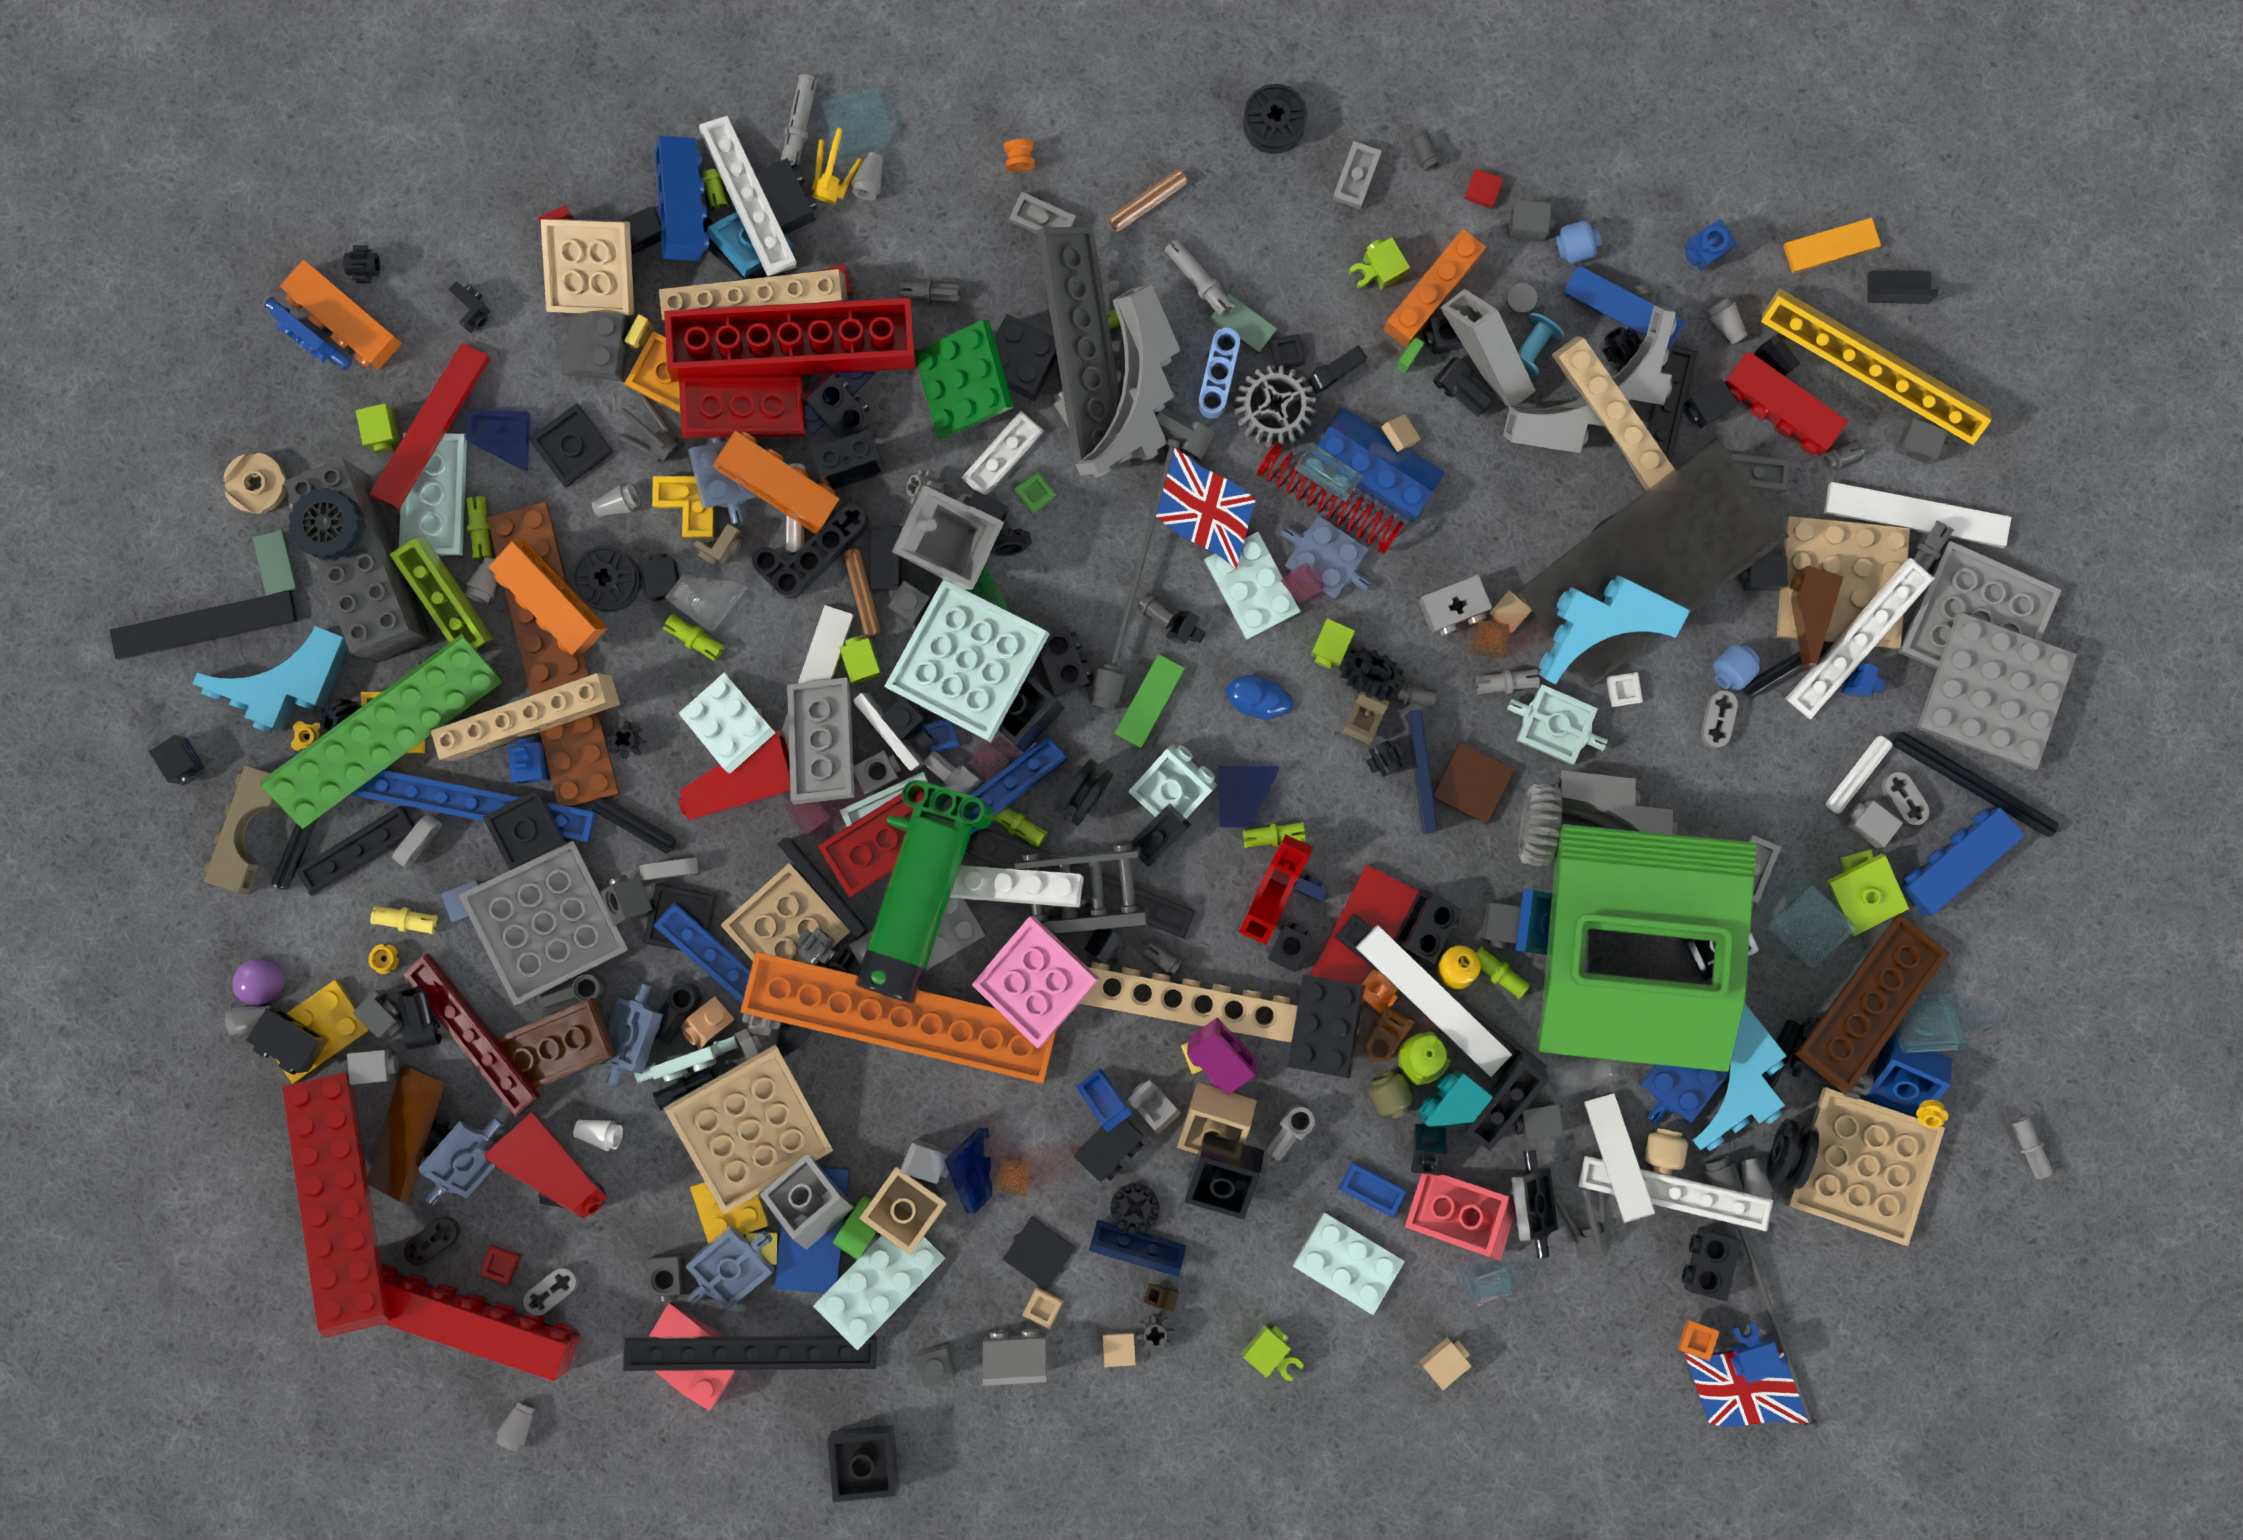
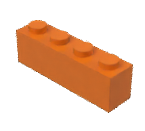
(1434, 288)
(340, 314)
(776, 481)
(547, 598)

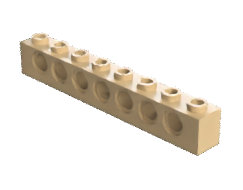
(1279, 1027)

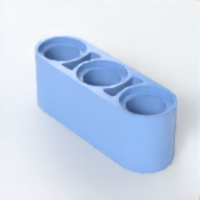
(1219, 359)

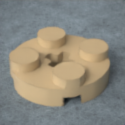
(238, 486)

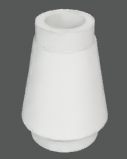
(600, 1133)

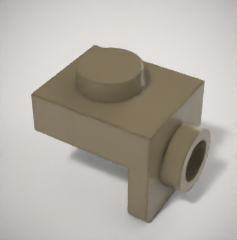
(727, 543)
(1365, 718)

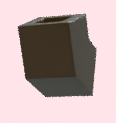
(1161, 1297)

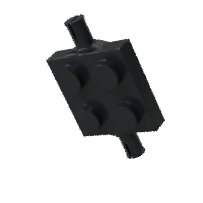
(1534, 1204)

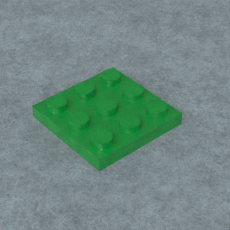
(963, 379)

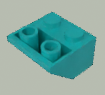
(1455, 1103)

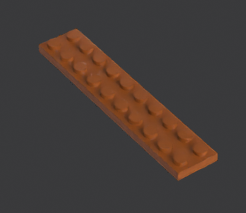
(578, 749)

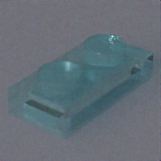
(1328, 472)

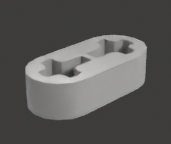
(1726, 721)
(1899, 802)
(417, 840)
(668, 869)
(547, 1285)

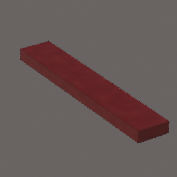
(473, 1036)

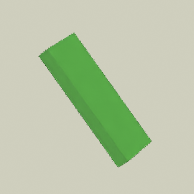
(1149, 701)

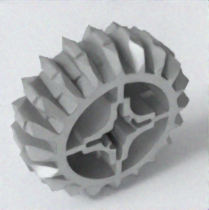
(1287, 399)
(1540, 825)

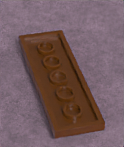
(1872, 1004)

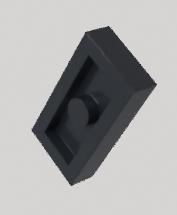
(1160, 834)

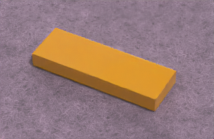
(1832, 245)

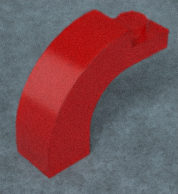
(1275, 889)

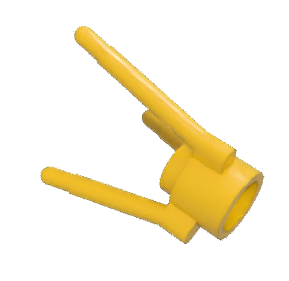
(827, 187)

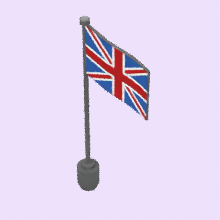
(1197, 508)
(1728, 1397)

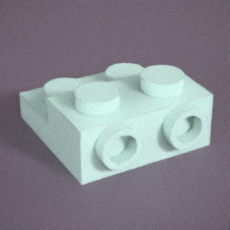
(1174, 781)

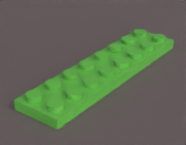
(381, 731)

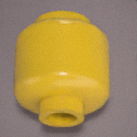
(1458, 967)

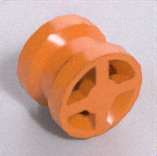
(1019, 155)

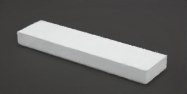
(1619, 1158)

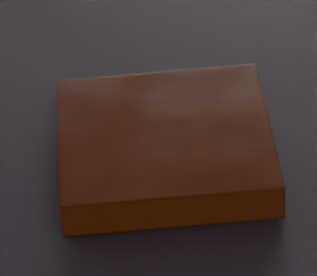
(1473, 783)

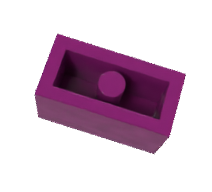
(1221, 1056)

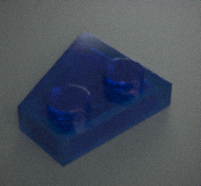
(501, 434)
(1242, 793)
(971, 1171)

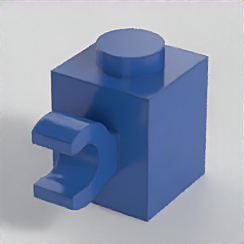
(527, 762)
(1756, 1356)

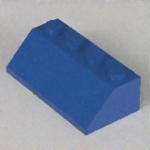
(1390, 477)

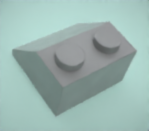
(806, 1201)
(1015, 1358)

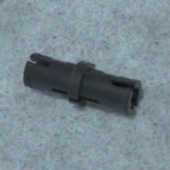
(682, 1087)

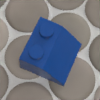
(1909, 1078)

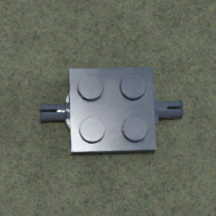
(713, 486)
(1330, 555)
(631, 1034)
(459, 1160)
(729, 1267)

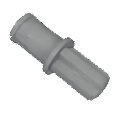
(2032, 1147)

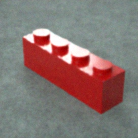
(1784, 404)

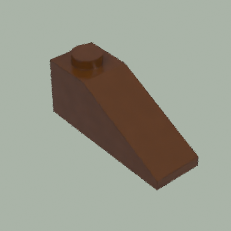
(1812, 606)

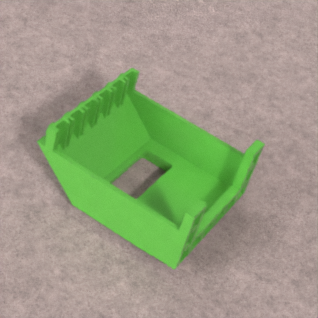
(1649, 888)

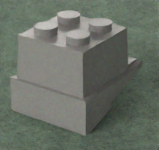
(947, 537)

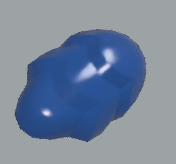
(1259, 697)

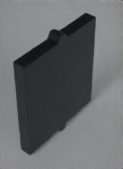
(1038, 1253)

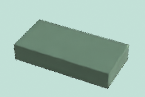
(1251, 327)
(275, 562)

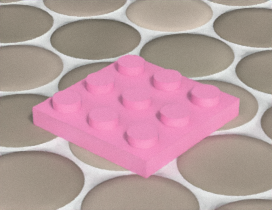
(1035, 981)

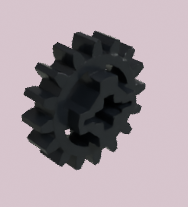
(1372, 673)

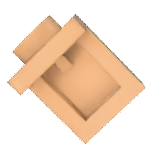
(706, 1023)

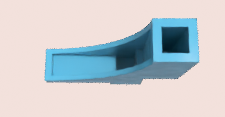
(1590, 621)
(270, 695)
(1747, 1089)

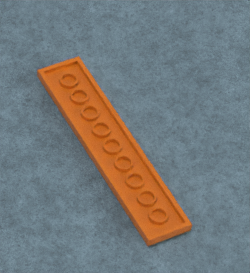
(930, 1027)

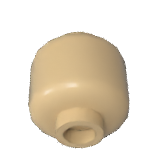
(1666, 1151)

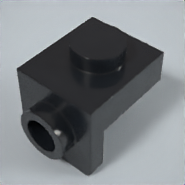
(478, 312)
(1429, 1149)

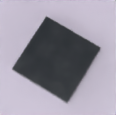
(571, 445)
(524, 829)
(696, 904)

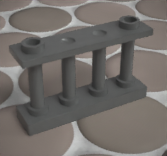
(1100, 915)

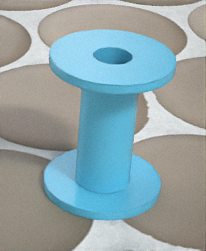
(1537, 339)

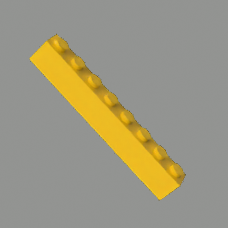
(1876, 366)

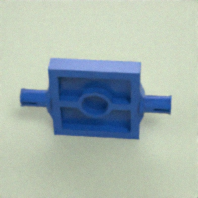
(305, 336)
(1681, 1090)

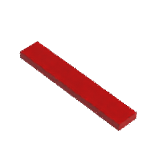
(429, 426)

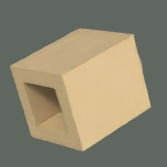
(1446, 1362)

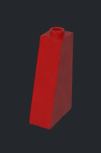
(756, 779)
(544, 1164)

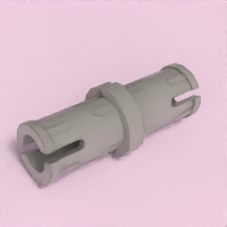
(1507, 681)

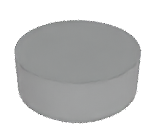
(1521, 298)

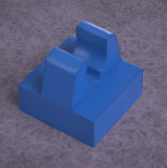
(1863, 681)

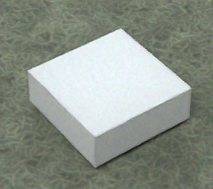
(1624, 689)

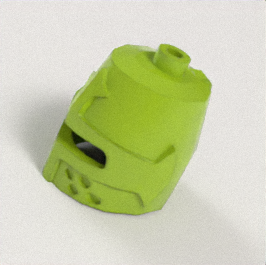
(1423, 1058)

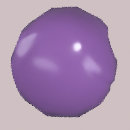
(258, 982)

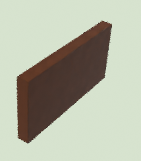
(560, 1043)
(405, 1133)

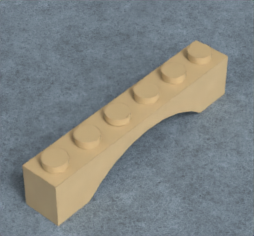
(1613, 410)

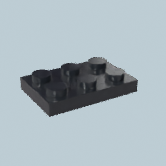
(1326, 1026)

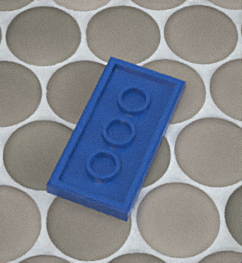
(819, 1265)

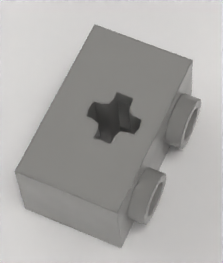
(1437, 604)

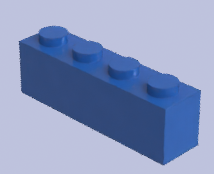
(680, 198)
(1961, 861)

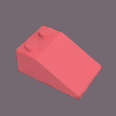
(1462, 1214)
(698, 1385)

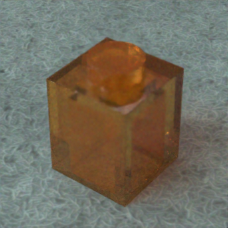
(1489, 639)
(1014, 1176)

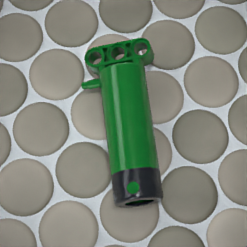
(919, 888)

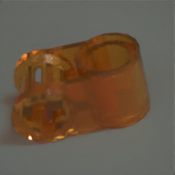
(1387, 1032)

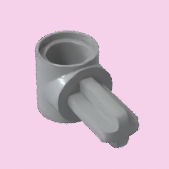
(954, 778)
(1289, 1134)

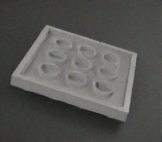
(1982, 590)
(1996, 691)
(543, 923)

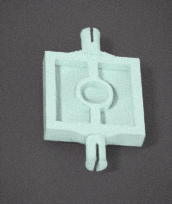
(1557, 724)
(698, 1059)

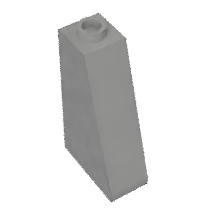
(1489, 347)

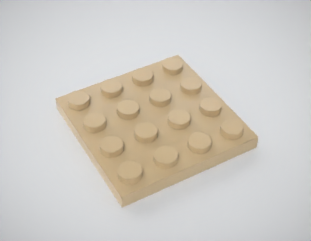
(1859, 552)
(747, 1128)
(1868, 1167)

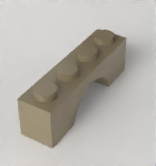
(231, 864)

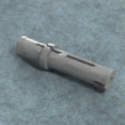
(796, 133)
(1207, 287)

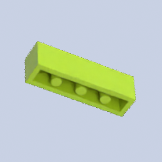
(440, 592)

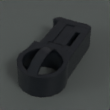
(1336, 370)

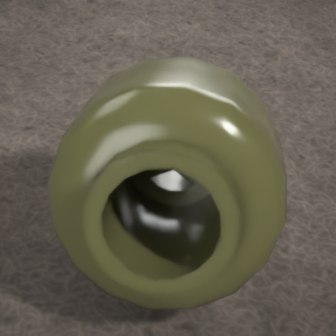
(1391, 1094)

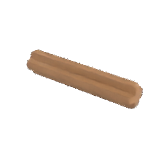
(1148, 200)
(862, 592)

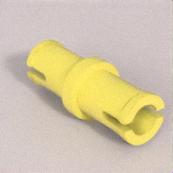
(403, 919)

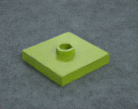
(1868, 893)

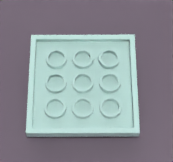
(967, 660)

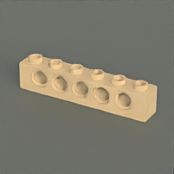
(775, 290)
(525, 717)

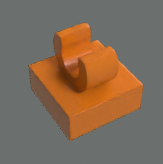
(1379, 991)
(1698, 1339)

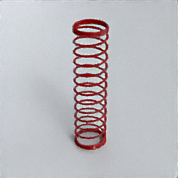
(1273, 455)

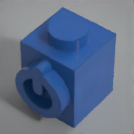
(1709, 245)

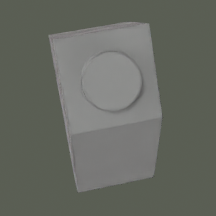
(925, 1161)

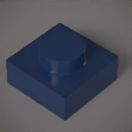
(1310, 887)

